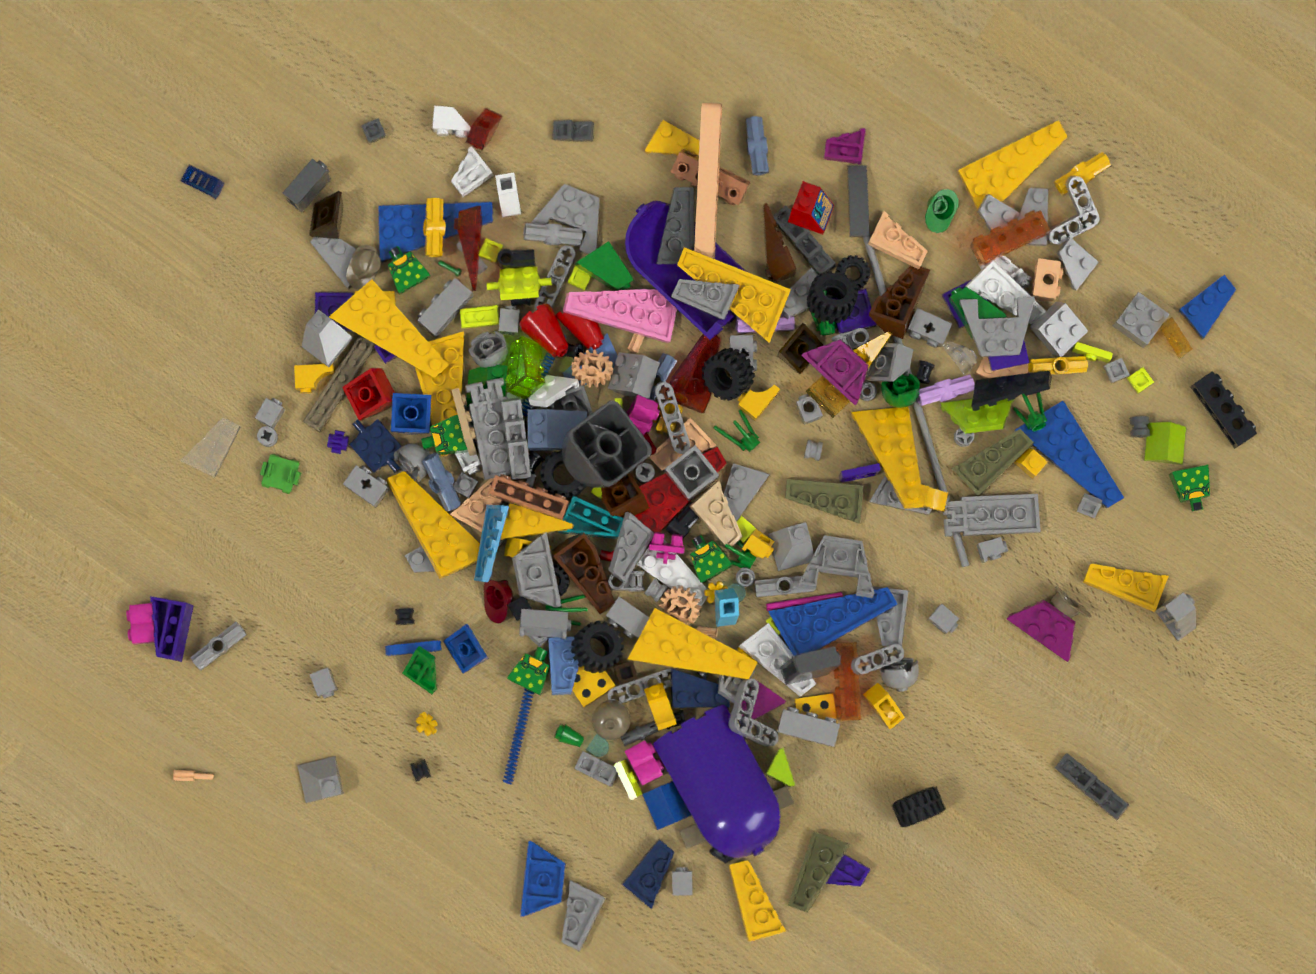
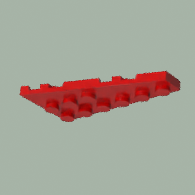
(666, 499)

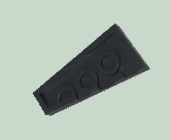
(1009, 387)

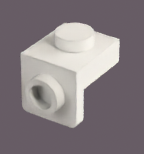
(469, 463)

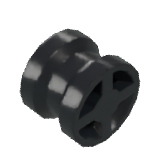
(404, 616)
(420, 770)

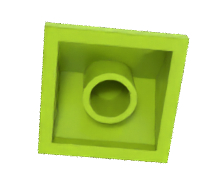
(1165, 443)
(780, 769)

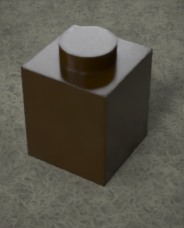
(625, 672)

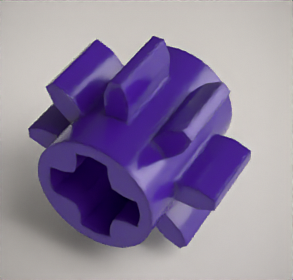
(337, 442)

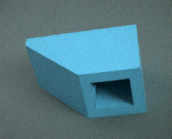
(726, 607)

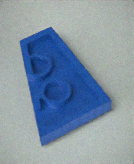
(1207, 306)

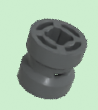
(1140, 429)

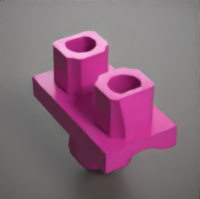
(658, 545)

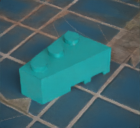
(591, 520)

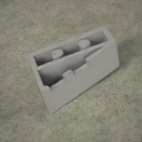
(1178, 615)

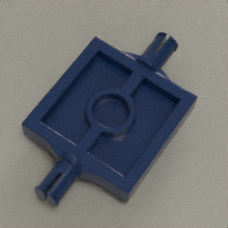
(375, 446)

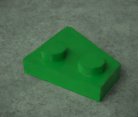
(422, 670)

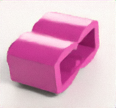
(642, 413)
(141, 622)
(644, 763)

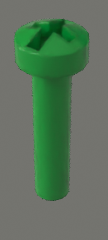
(457, 271)

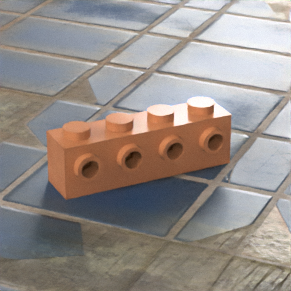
(730, 185)
(527, 497)

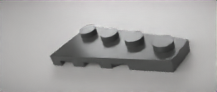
(678, 226)

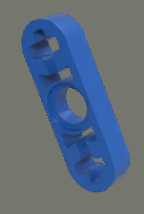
(409, 648)

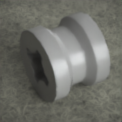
(960, 434)
(269, 439)
(813, 450)
(646, 475)
(655, 590)

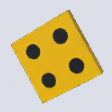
(590, 685)
(821, 705)

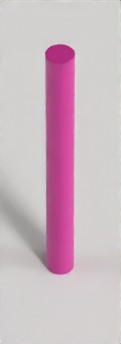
(795, 602)

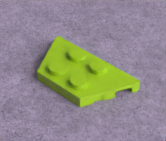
(977, 421)

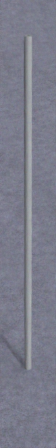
(918, 409)

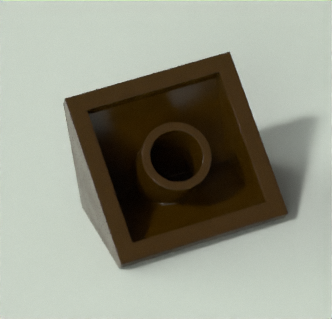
(327, 217)
(799, 343)

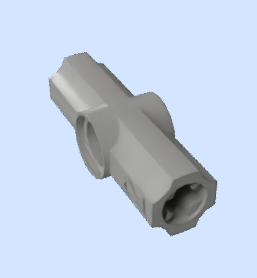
(552, 234)
(770, 587)
(209, 654)

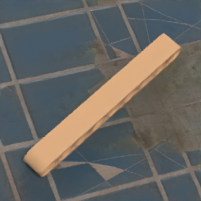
(708, 179)

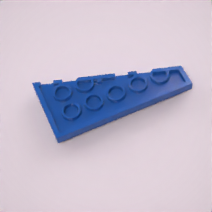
(404, 225)
(1072, 453)
(824, 621)

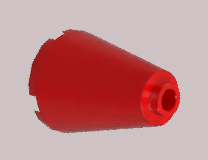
(545, 330)
(585, 330)

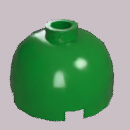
(902, 391)

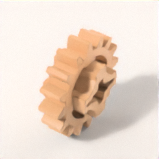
(592, 368)
(684, 599)

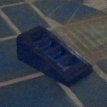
(213, 186)

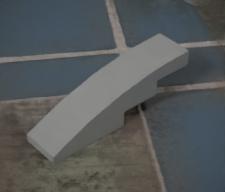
(515, 438)

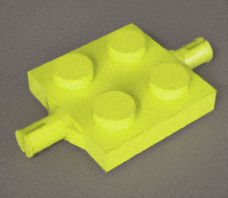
(519, 283)

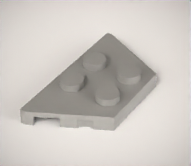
(536, 573)

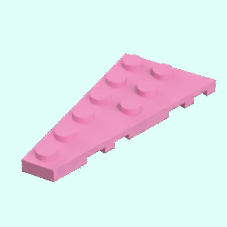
(634, 311)

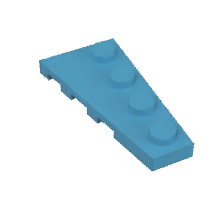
(491, 533)

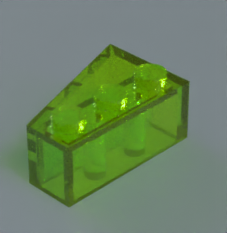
(524, 368)

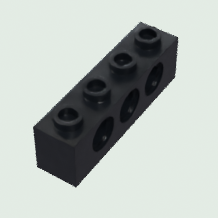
(1223, 420)

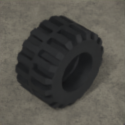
(835, 285)
(736, 365)
(551, 485)
(584, 652)
(918, 807)

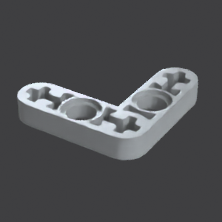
(1082, 213)
(746, 721)

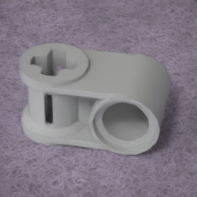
(849, 338)
(629, 585)

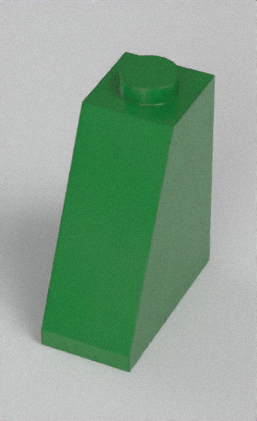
(606, 267)
(985, 309)

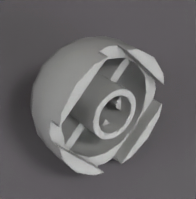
(489, 349)
(411, 460)
(900, 674)

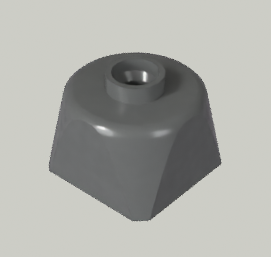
(604, 447)

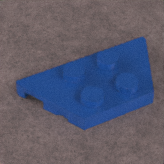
(542, 880)

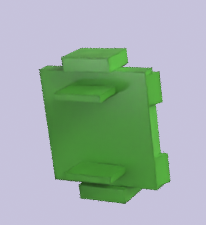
(280, 473)

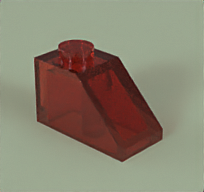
(483, 129)

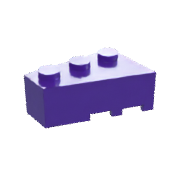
(171, 627)

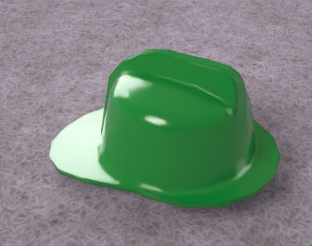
(941, 210)

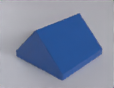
(411, 413)
(465, 649)
(666, 805)

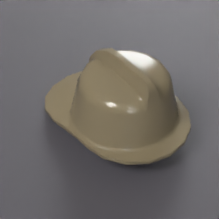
(363, 266)
(1067, 605)

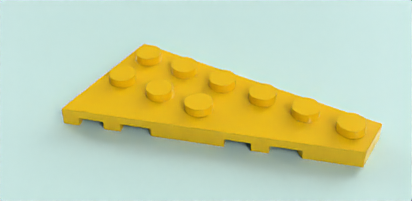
(1008, 167)
(757, 299)
(382, 323)
(440, 388)
(893, 446)
(440, 535)
(680, 646)

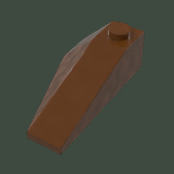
(778, 258)
(897, 305)
(624, 497)
(582, 564)

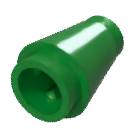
(568, 736)

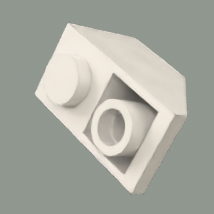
(448, 121)
(508, 194)

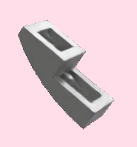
(573, 131)

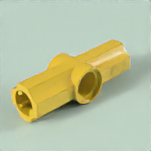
(1085, 170)
(434, 227)
(1068, 365)

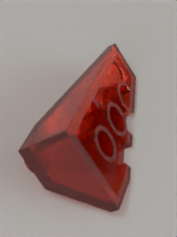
(469, 234)
(688, 380)

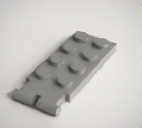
(489, 427)
(993, 515)

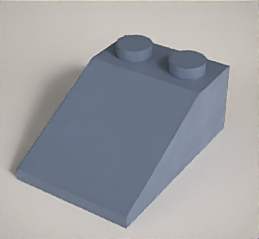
(549, 427)

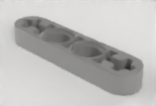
(558, 281)
(669, 418)
(642, 683)

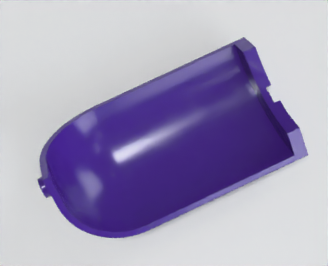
(642, 249)
(721, 784)

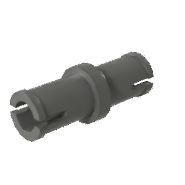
(639, 733)

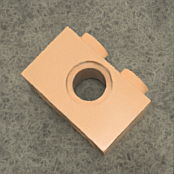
(1050, 269)

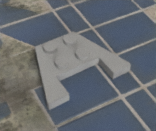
(575, 210)
(998, 335)
(841, 558)

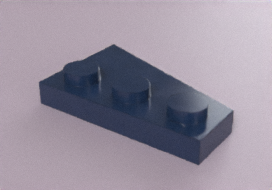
(694, 692)
(649, 873)

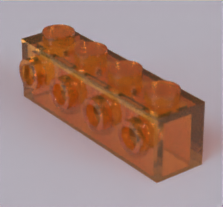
(1009, 238)
(848, 684)

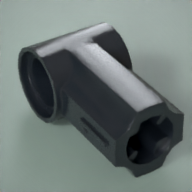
(519, 258)
(682, 524)

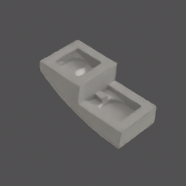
(596, 769)

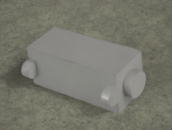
(544, 623)

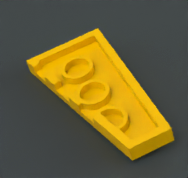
(1136, 587)
(756, 910)

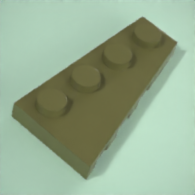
(993, 461)
(833, 498)
(818, 865)

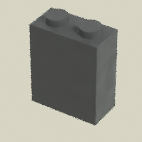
(307, 185)
(810, 665)

